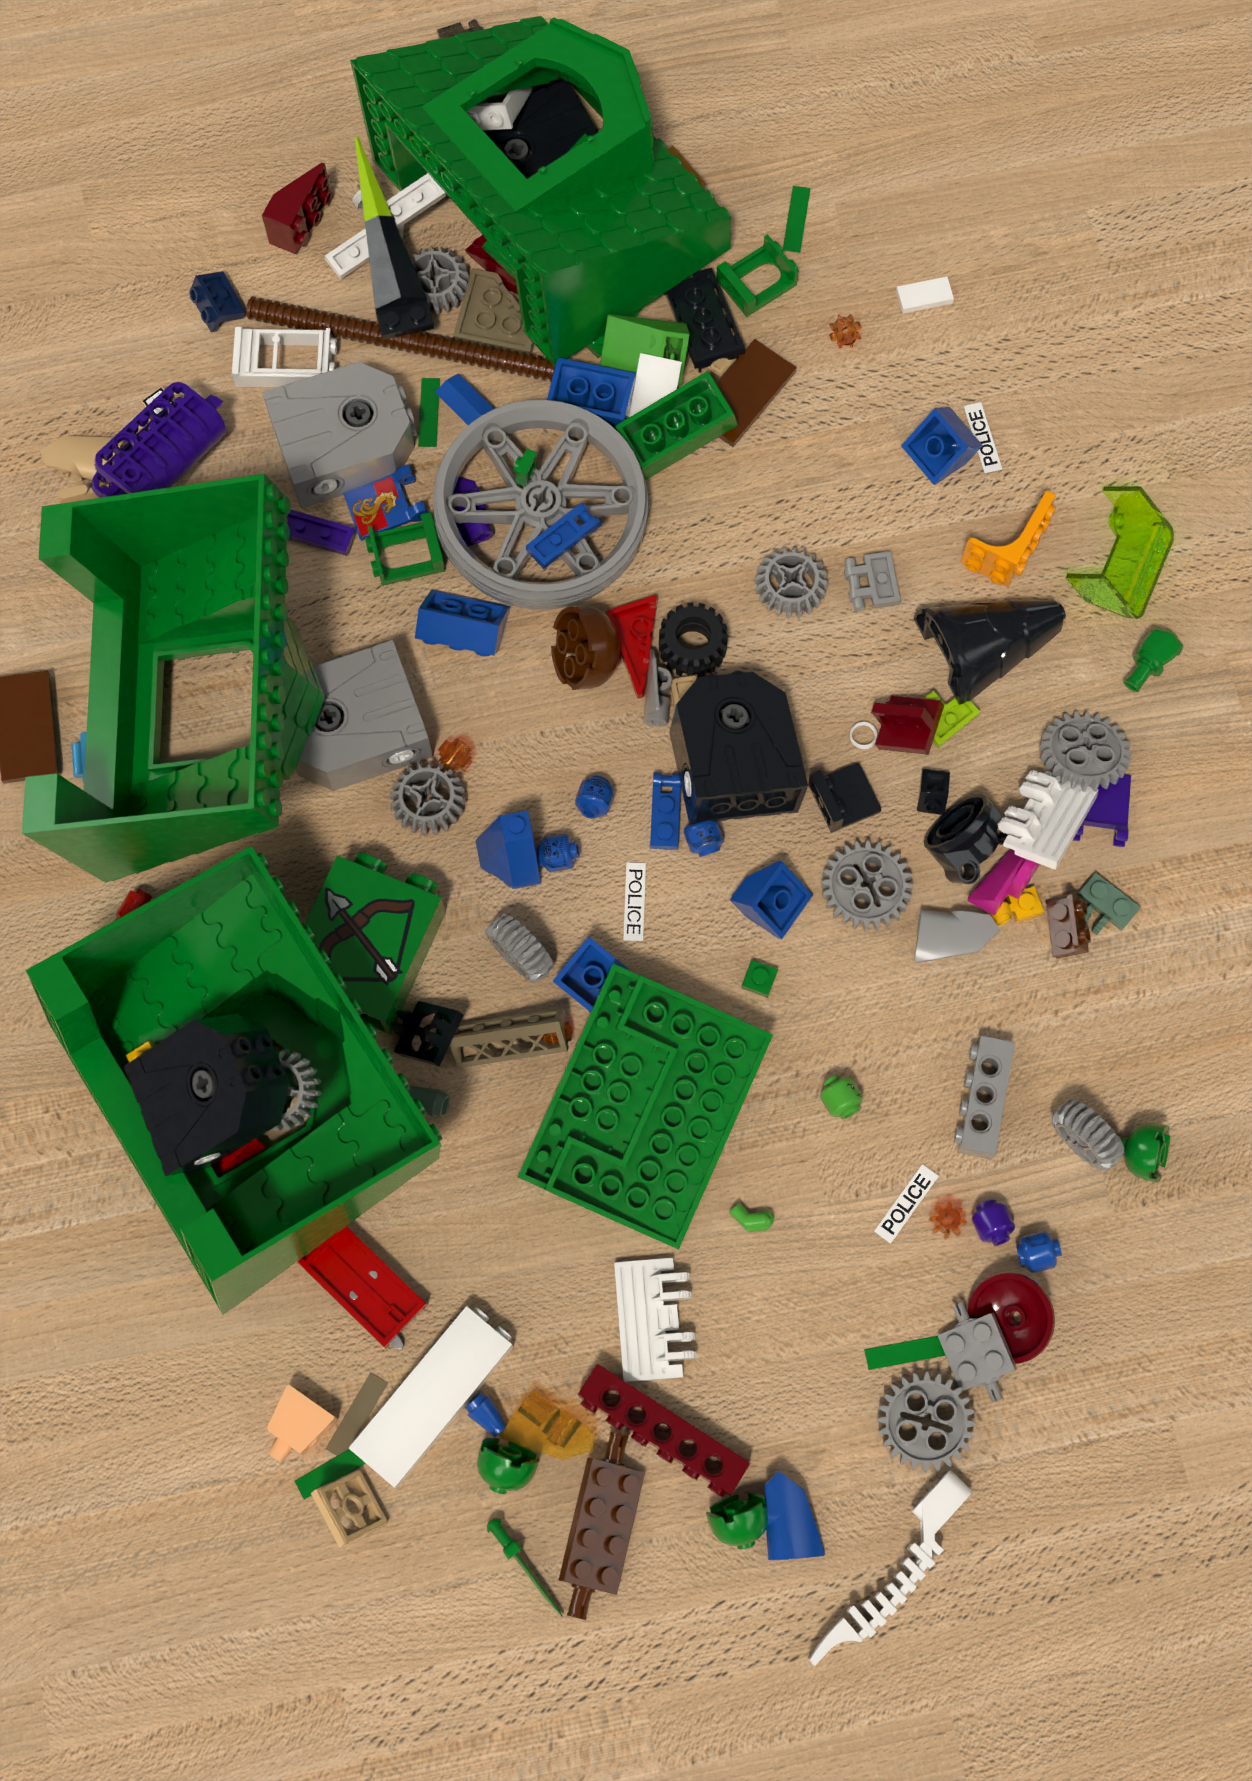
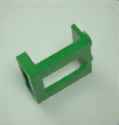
(770, 253)
(379, 541)

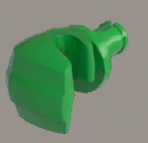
(1155, 651)

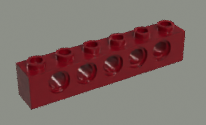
(603, 1381)

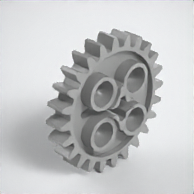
(1085, 751)
(889, 875)
(918, 1449)

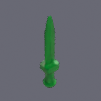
(511, 1549)

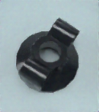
(965, 838)

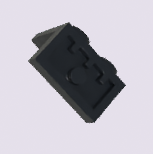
(843, 796)

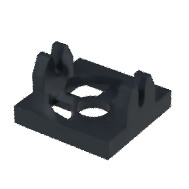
(440, 1040)

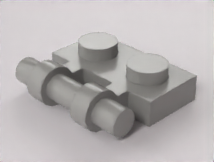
(881, 581)

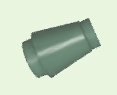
(433, 1100)

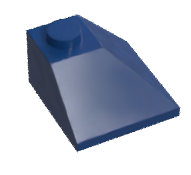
(772, 898)

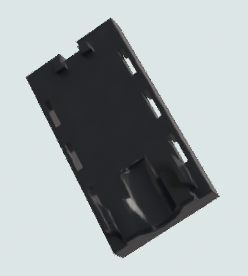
(703, 314)

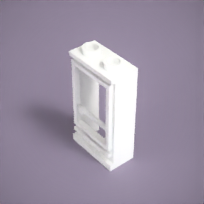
(500, 115)
(247, 348)

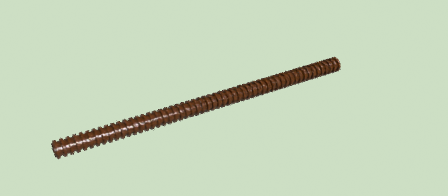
(414, 342)

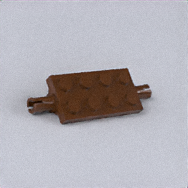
(601, 1526)

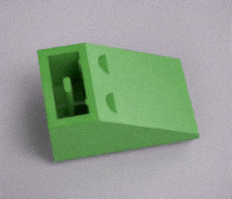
(629, 336)

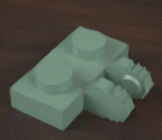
(1108, 902)

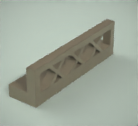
(506, 1028)

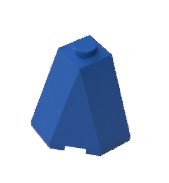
(509, 851)

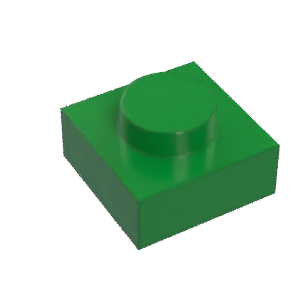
(525, 467)
(759, 978)

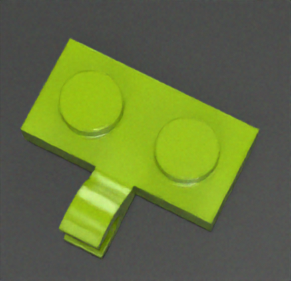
(953, 718)

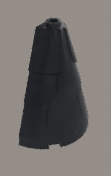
(988, 638)

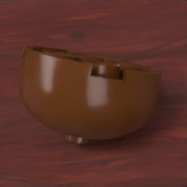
(595, 644)

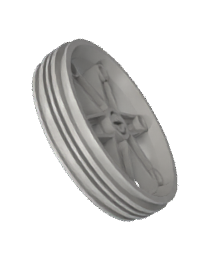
(546, 415)

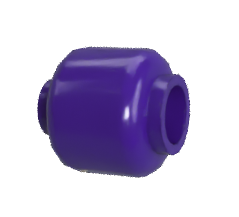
(993, 1222)

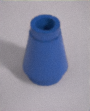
(485, 1413)

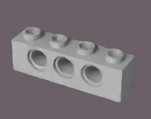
(999, 1055)

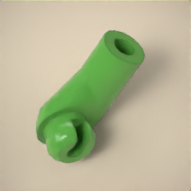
(752, 1221)

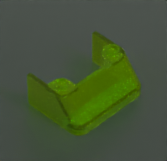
(1135, 558)

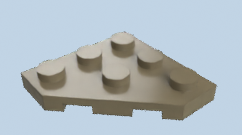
(491, 315)

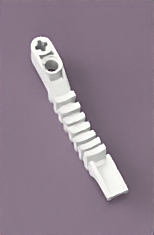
(932, 1512)

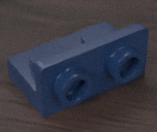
(215, 299)

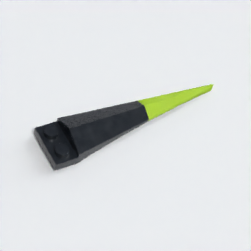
(397, 291)

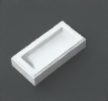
(924, 295)

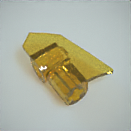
(548, 1429)

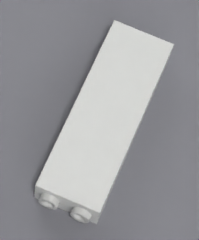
(432, 1396)

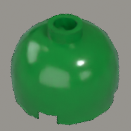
(1147, 1150)
(505, 1466)
(739, 1521)

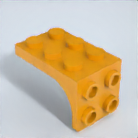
(1005, 562)

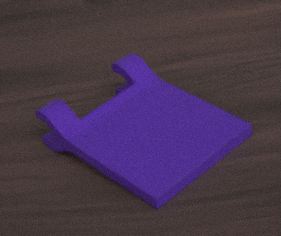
(1110, 811)

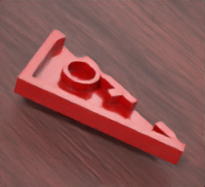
(635, 630)

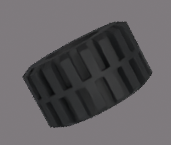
(693, 620)

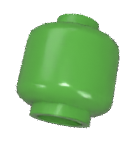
(841, 1097)

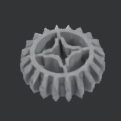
(450, 280)
(778, 568)
(408, 788)
(519, 948)
(305, 1090)
(1088, 1135)

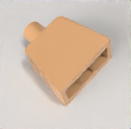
(297, 1424)

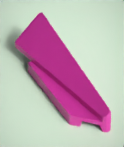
(1008, 877)

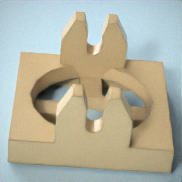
(356, 1482)

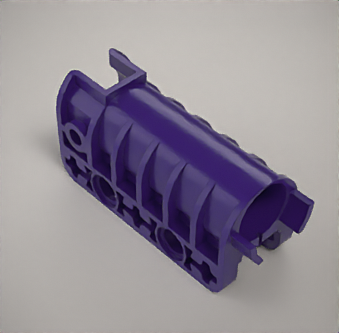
(164, 447)

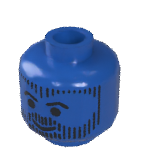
(594, 797)
(704, 837)
(557, 852)
(1038, 1251)

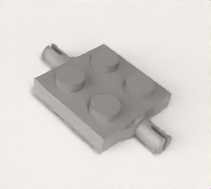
(977, 1352)

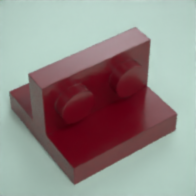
(907, 724)

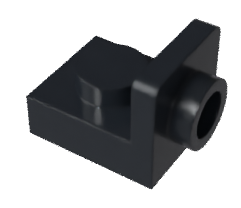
(933, 791)

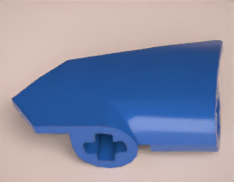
(790, 1525)

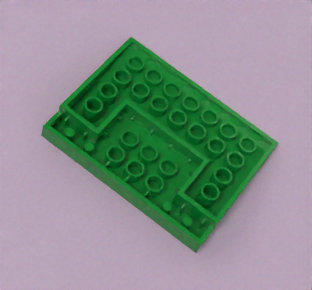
(645, 1106)

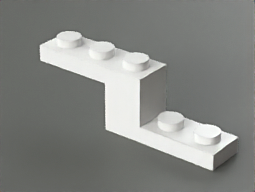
(403, 208)

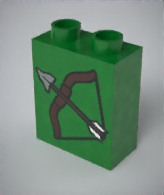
(375, 932)

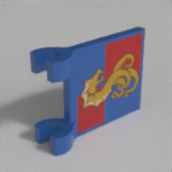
(383, 503)

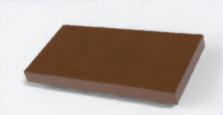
(752, 386)
(26, 727)

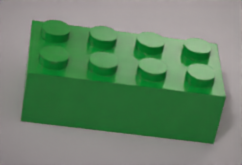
(677, 424)

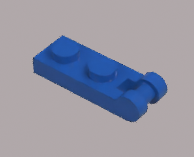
(562, 535)
(665, 812)

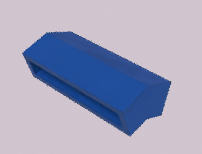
(463, 399)

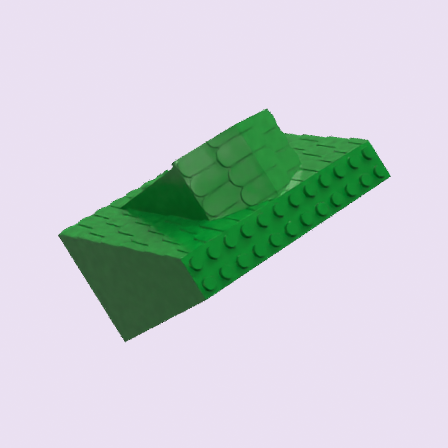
(587, 231)
(174, 581)
(239, 949)

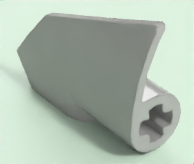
(656, 701)
(952, 934)

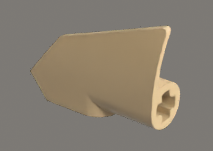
(75, 456)

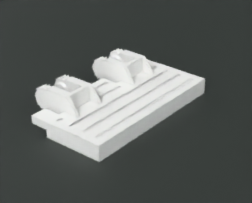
(1048, 819)
(646, 1320)

